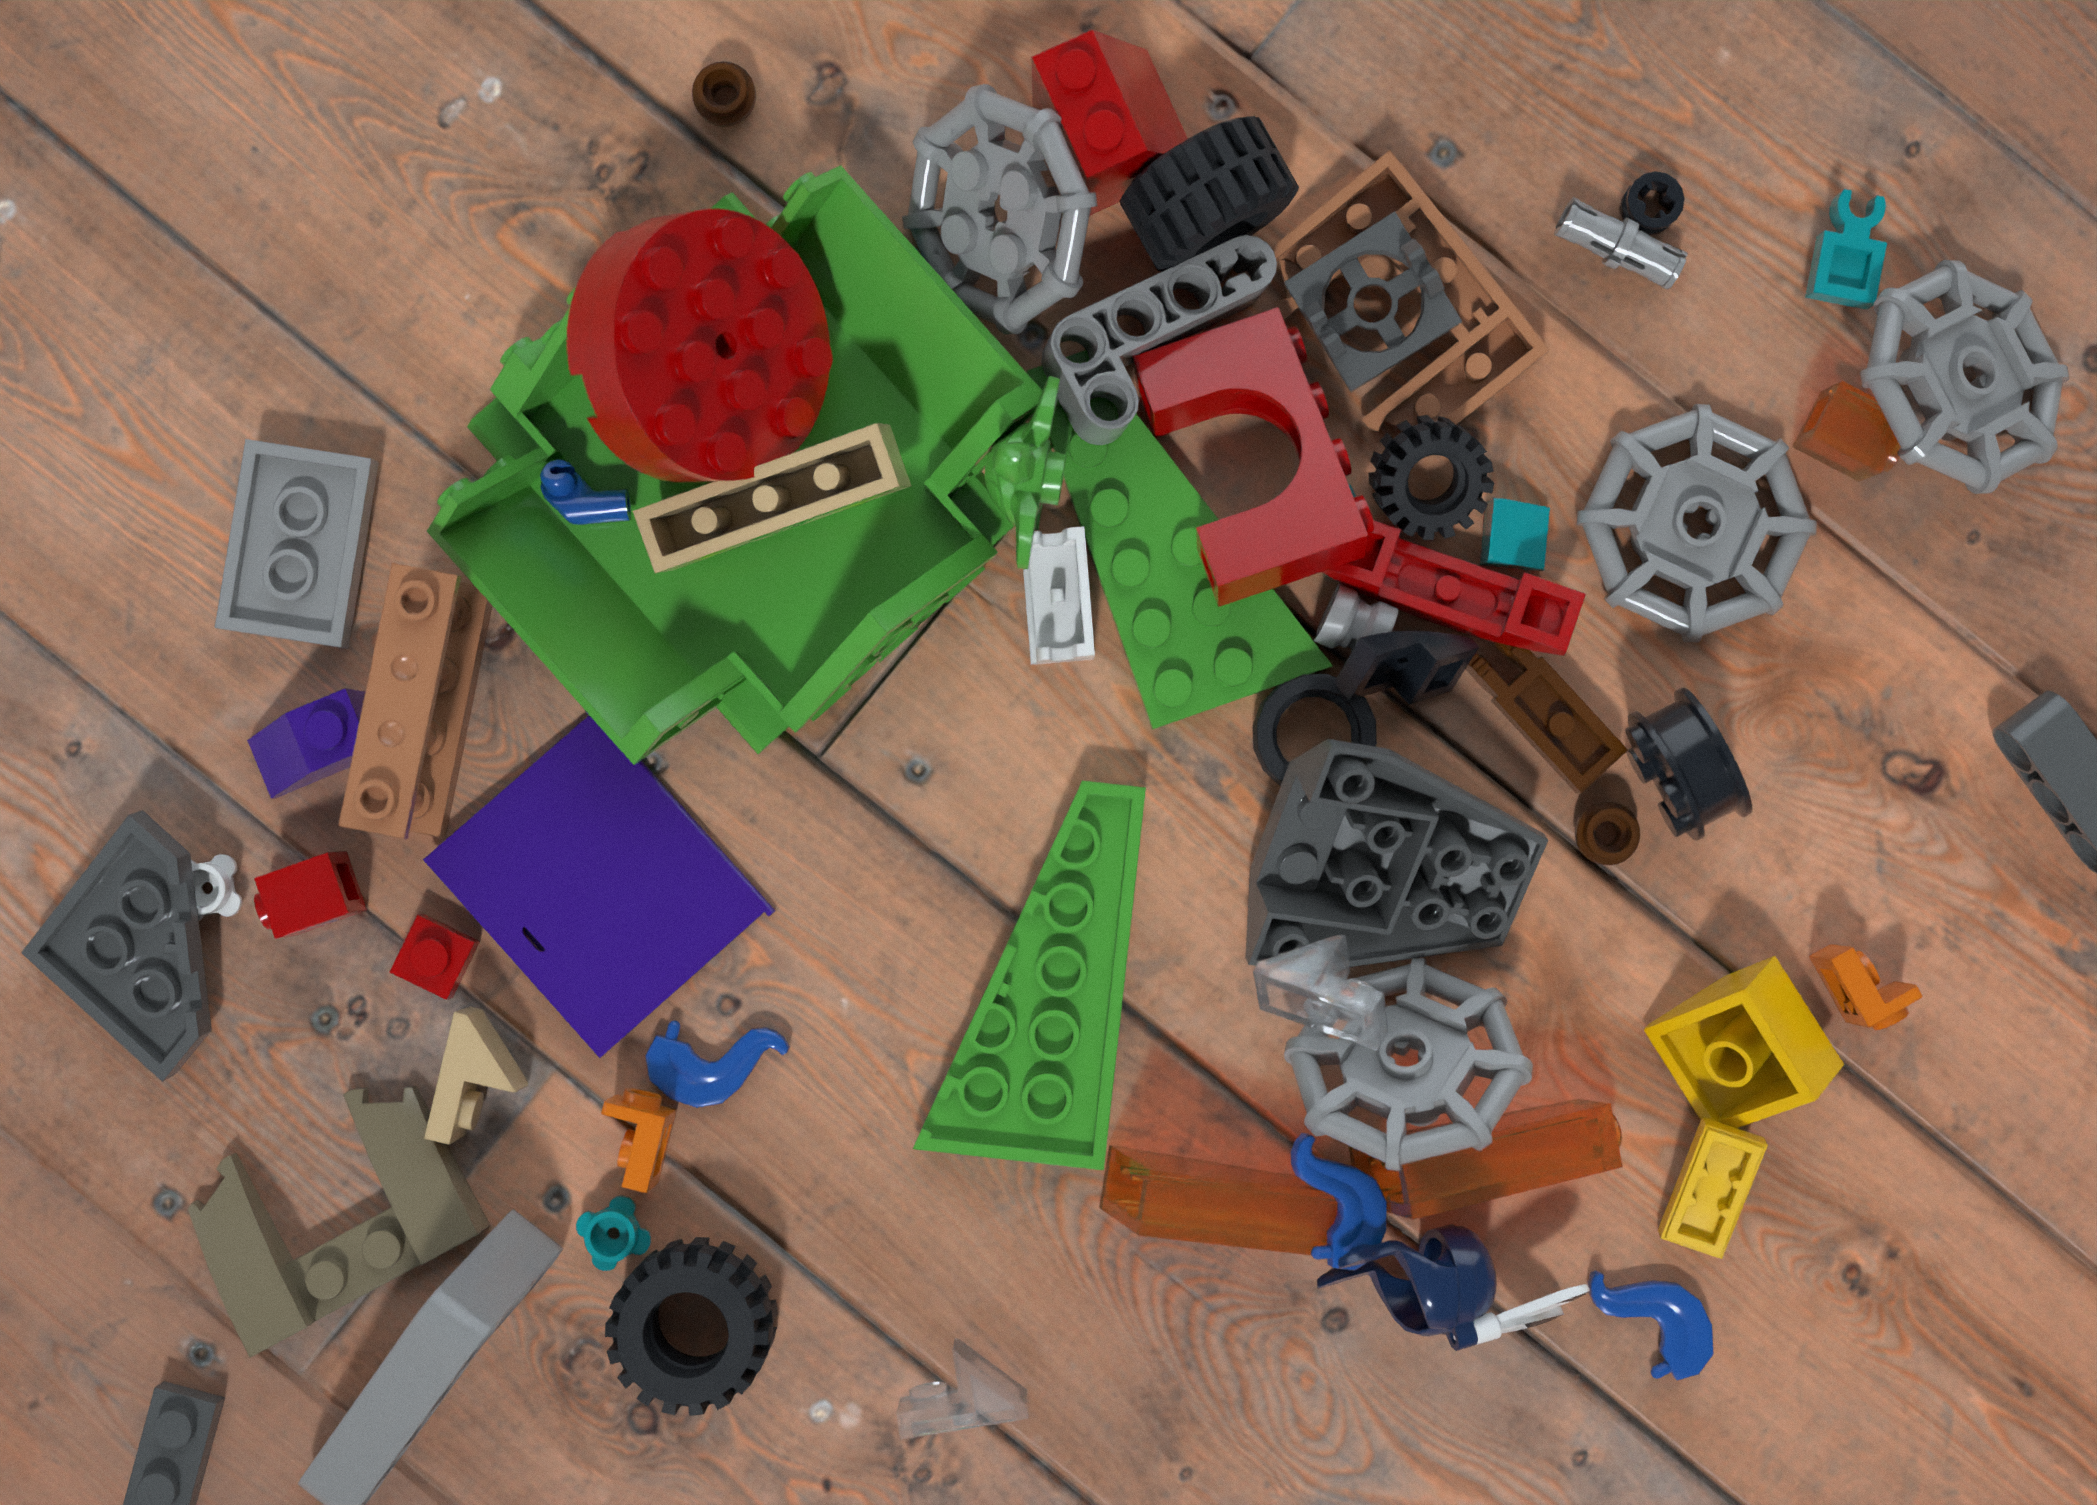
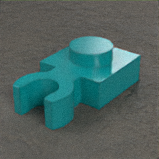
(1846, 262)

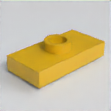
(1712, 1187)

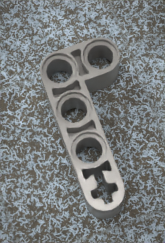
(1163, 324)

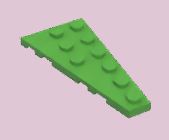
(1144, 549)
(1046, 1033)

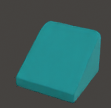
(1514, 535)

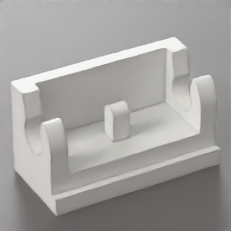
(1059, 598)

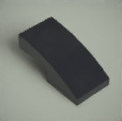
(1409, 661)

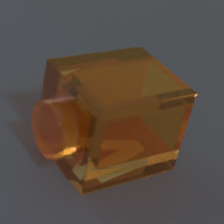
(1848, 433)

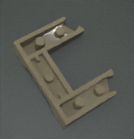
(278, 1296)

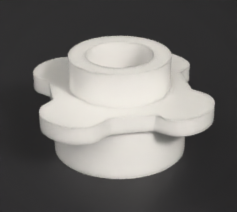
(223, 896)

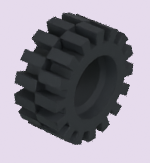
(1456, 503)

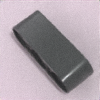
(2058, 765)

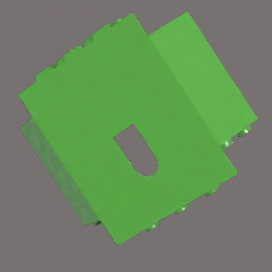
(788, 618)

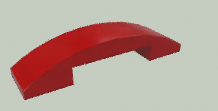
(1463, 595)

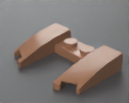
(1492, 341)

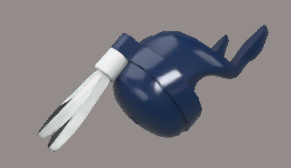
(1447, 1288)

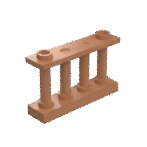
(416, 704)

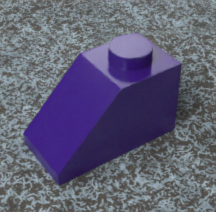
(308, 742)

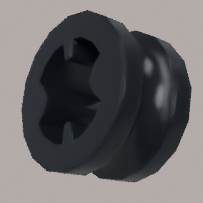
(1670, 197)

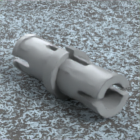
(1620, 243)

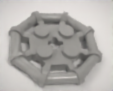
(968, 210)
(2004, 353)
(1663, 538)
(1417, 1091)

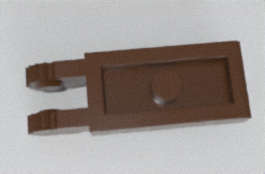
(1550, 717)

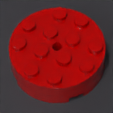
(699, 346)

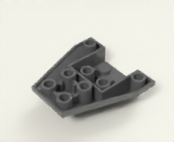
(1386, 859)

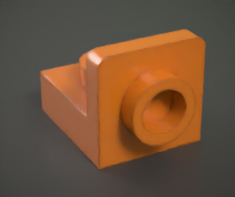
(1852, 983)
(646, 1147)

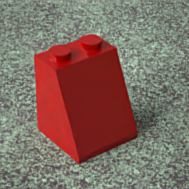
(1109, 109)

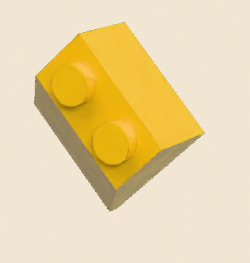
(1746, 1047)

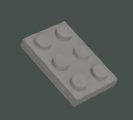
(296, 544)

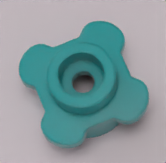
(602, 1248)

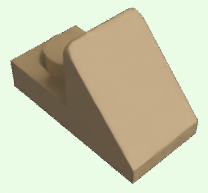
(471, 1057)

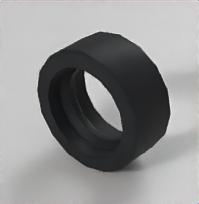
(1306, 685)

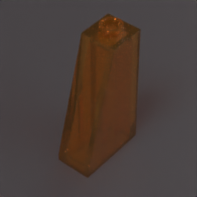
(1527, 1153)
(1214, 1202)

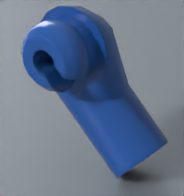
(577, 500)

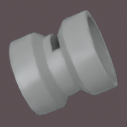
(1351, 618)

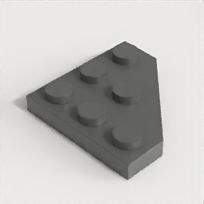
(133, 947)

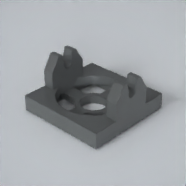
(1383, 238)

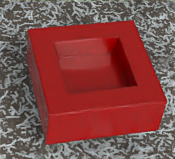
(434, 956)

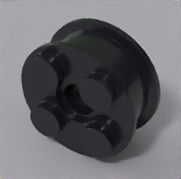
(1688, 764)

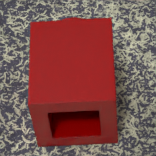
(308, 895)

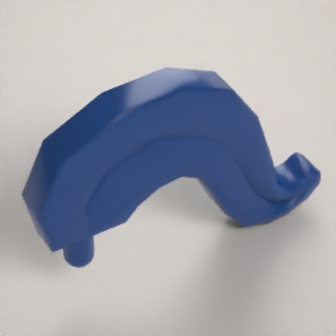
(700, 1082)
(1360, 1201)
(1682, 1320)

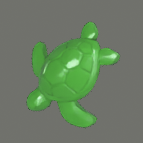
(1027, 473)

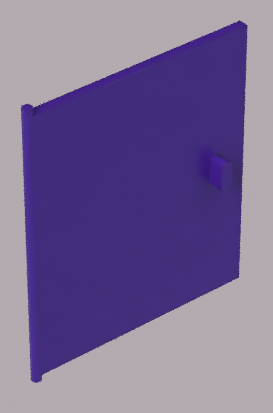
(603, 879)

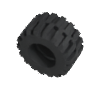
(1208, 191)
(661, 1368)

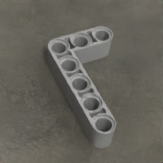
(429, 1361)

